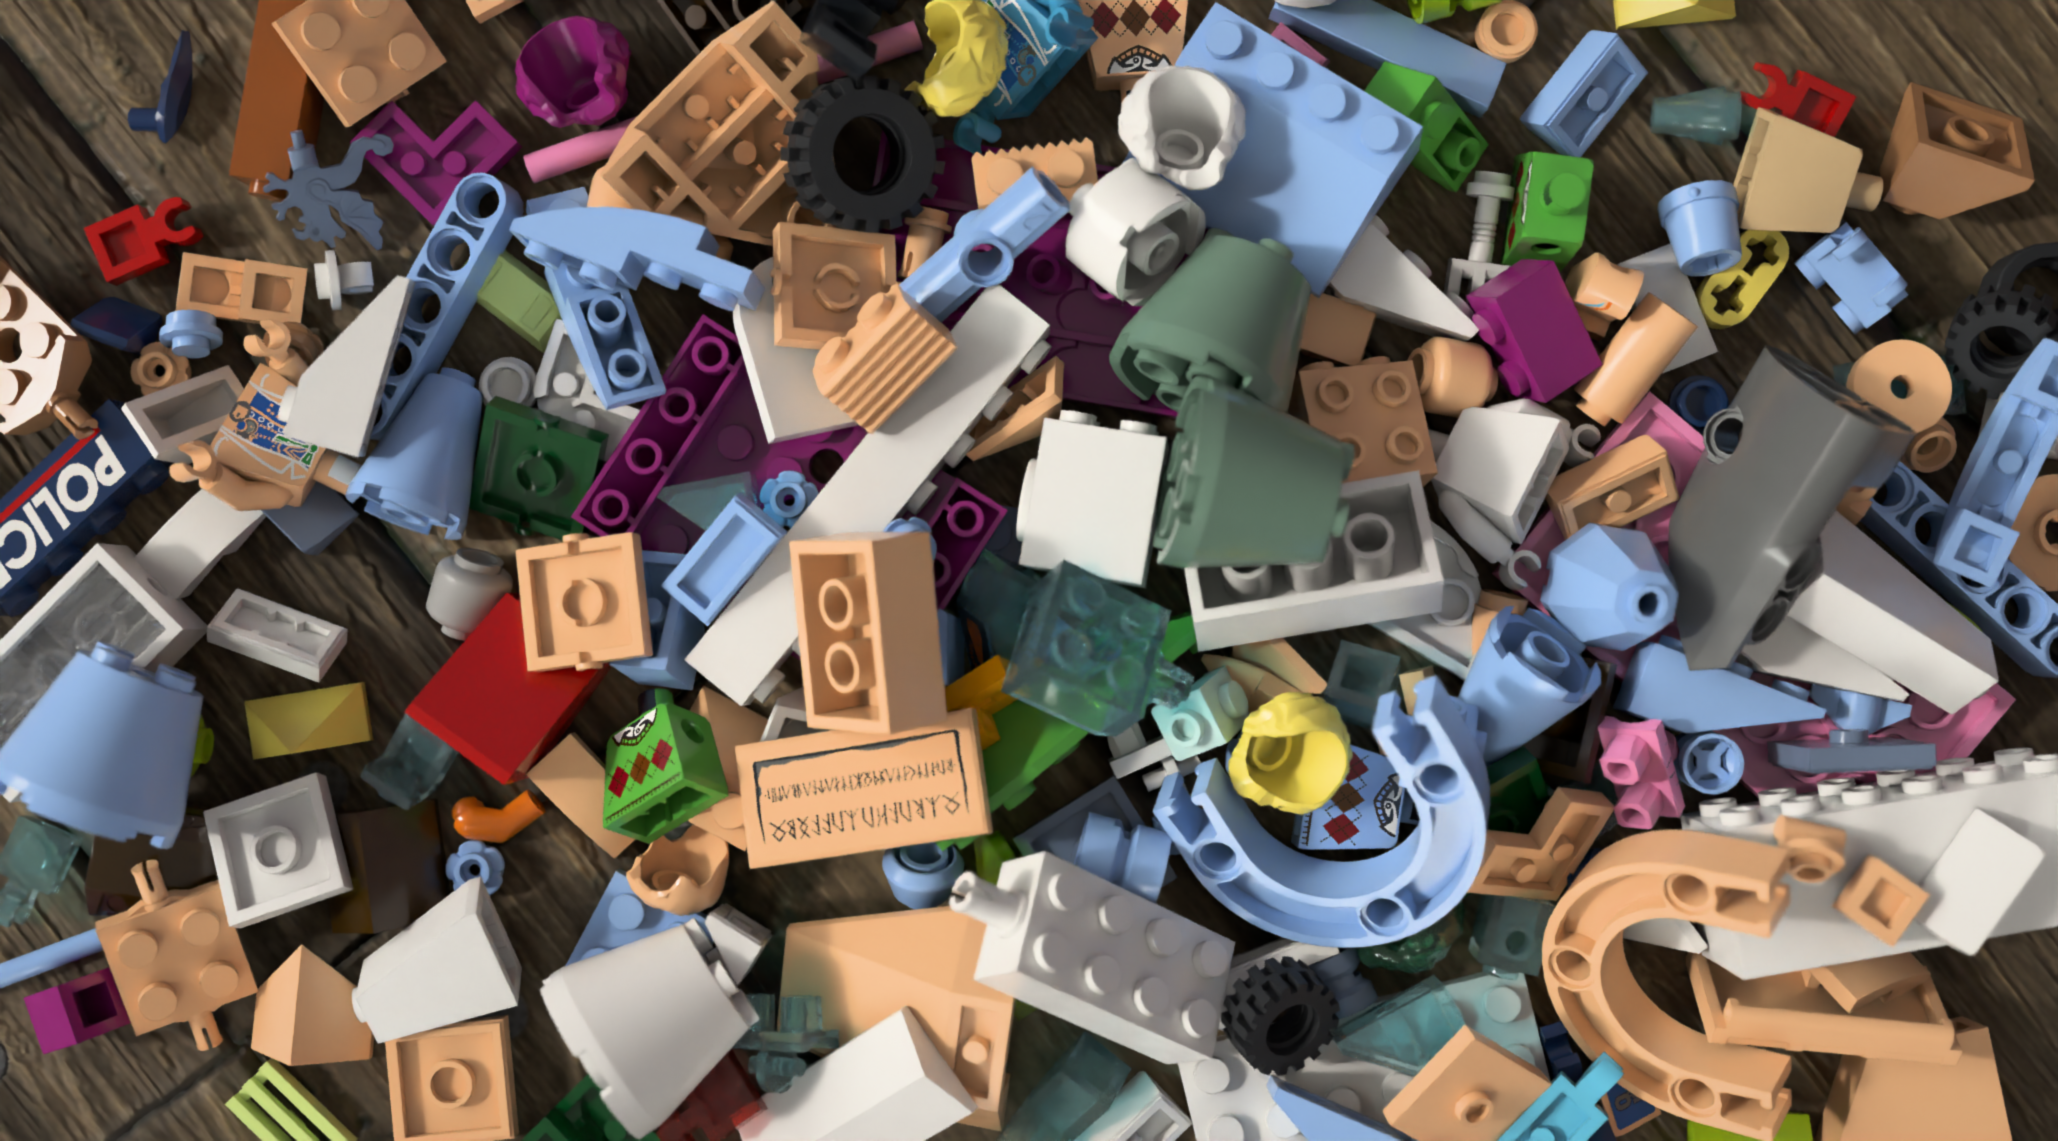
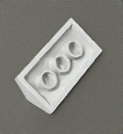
(869, 1089)

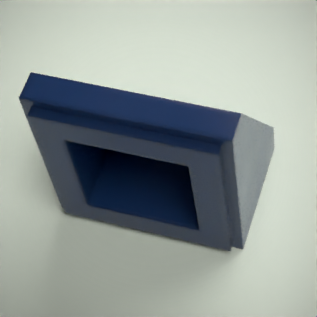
(119, 324)

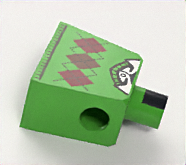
(1547, 208)
(660, 769)

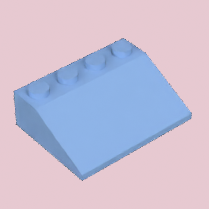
(1311, 153)

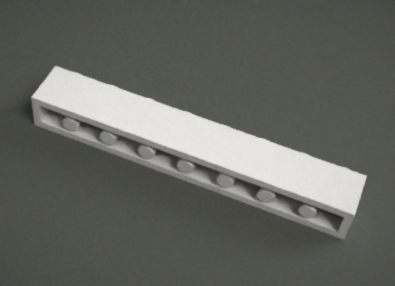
(876, 486)

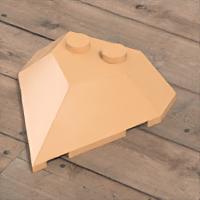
(717, 132)

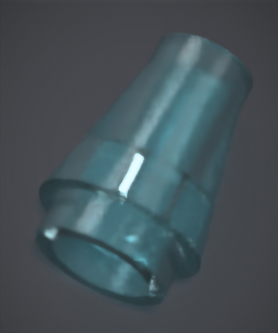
(1698, 115)

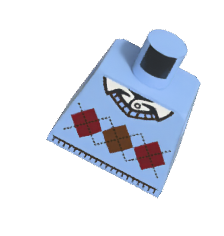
(1362, 811)

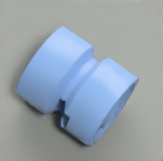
(1122, 857)

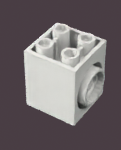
(1092, 497)

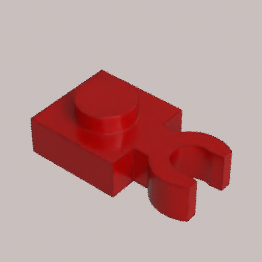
(1803, 100)
(135, 242)

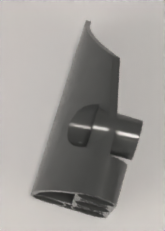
(1757, 506)

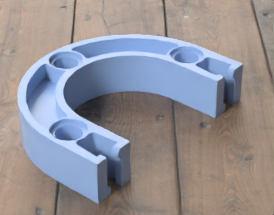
(1351, 900)

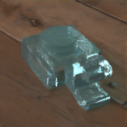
(34, 861)

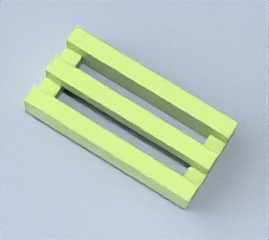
(291, 1088)

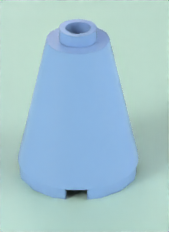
(426, 458)
(1525, 679)

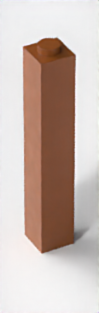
(274, 102)

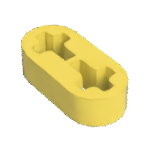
(1751, 285)

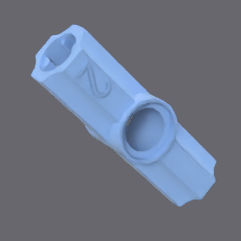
(1008, 223)

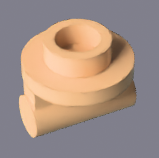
(1813, 847)

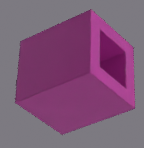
(76, 1010)

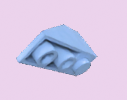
(1704, 700)

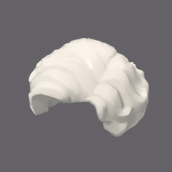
(1183, 125)

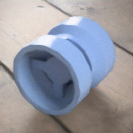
(1715, 769)

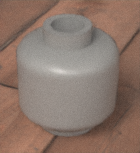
(466, 590)

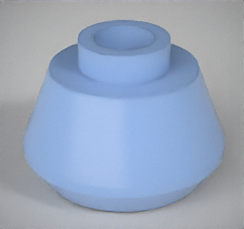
(922, 873)

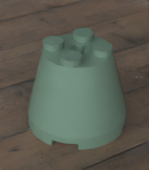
(1223, 316)
(1248, 484)

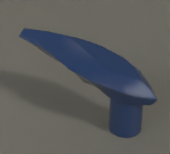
(174, 96)

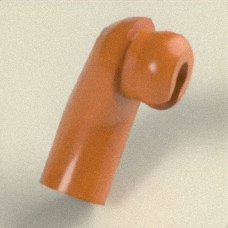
(493, 824)

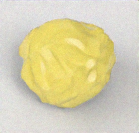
(966, 58)
(1291, 753)

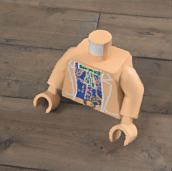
(249, 457)

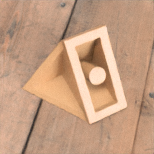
(309, 1015)

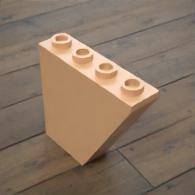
(1919, 1099)

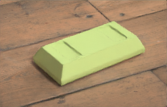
(520, 300)

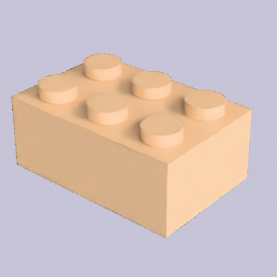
(868, 631)

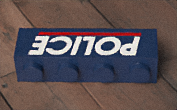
(69, 501)

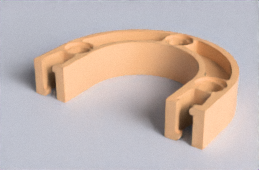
(1604, 1008)

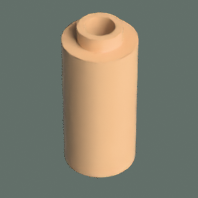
(1634, 360)

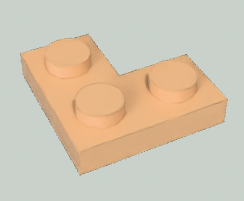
(1540, 861)

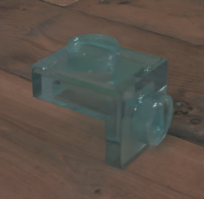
(410, 765)

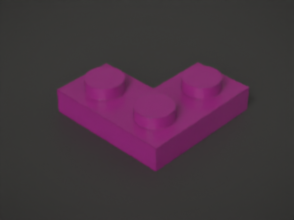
(430, 169)

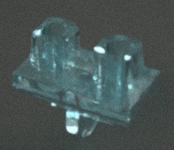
(777, 1045)

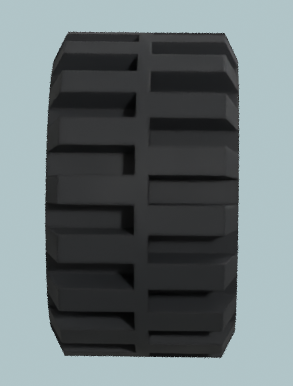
(911, 148)

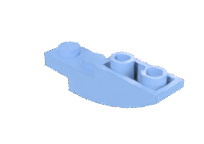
(625, 243)
(601, 324)

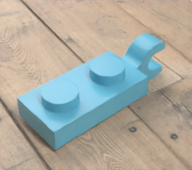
(1568, 1108)

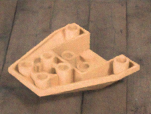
(915, 959)

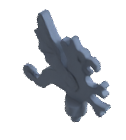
(317, 187)

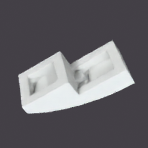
(195, 542)

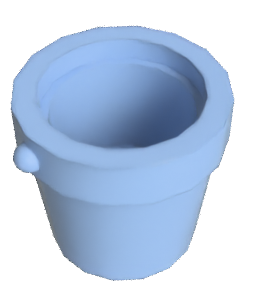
(1702, 226)

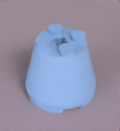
(108, 747)

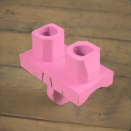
(1642, 770)

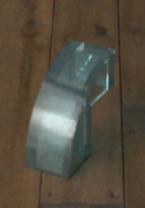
(1069, 1094)

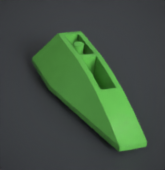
(1037, 739)

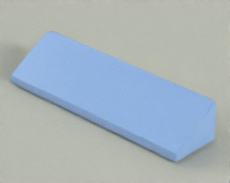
(1380, 34)

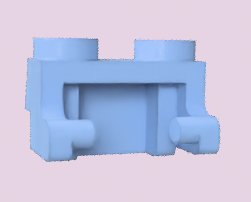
(1856, 274)

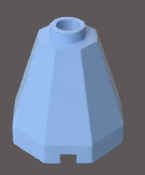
(1609, 587)

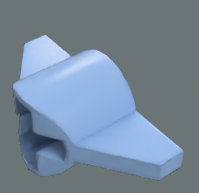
(1858, 710)

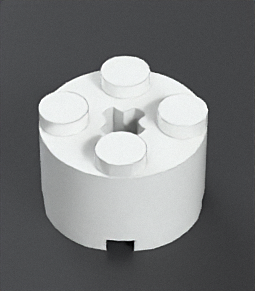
(1132, 231)

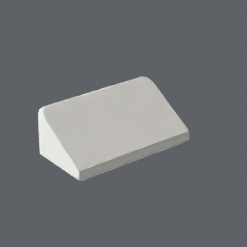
(1976, 882)
(737, 939)
(1139, 1114)

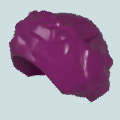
(574, 72)

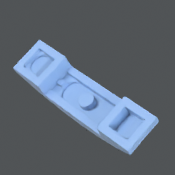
(2001, 471)

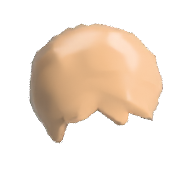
(681, 872)

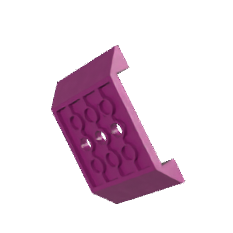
(713, 429)

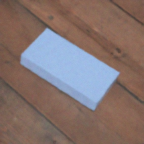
(724, 558)

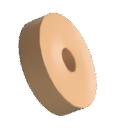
(1917, 368)

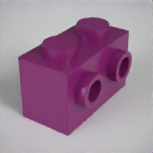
(1533, 330)

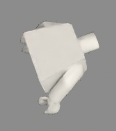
(1499, 472)

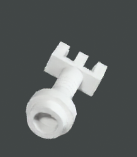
(1490, 190)

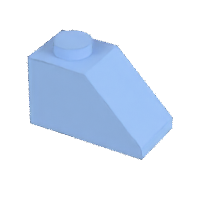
(672, 630)

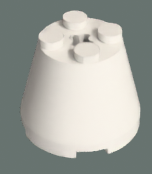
(649, 1020)

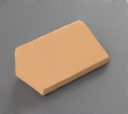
(1613, 487)

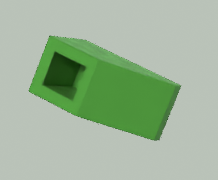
(1448, 138)

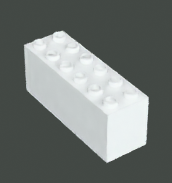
(1905, 824)

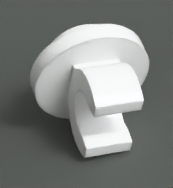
(341, 279)

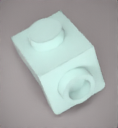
(1206, 718)

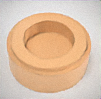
(1506, 31)

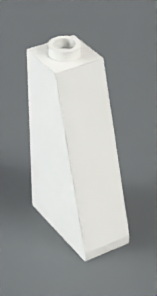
(1893, 620)

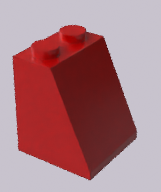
(494, 706)

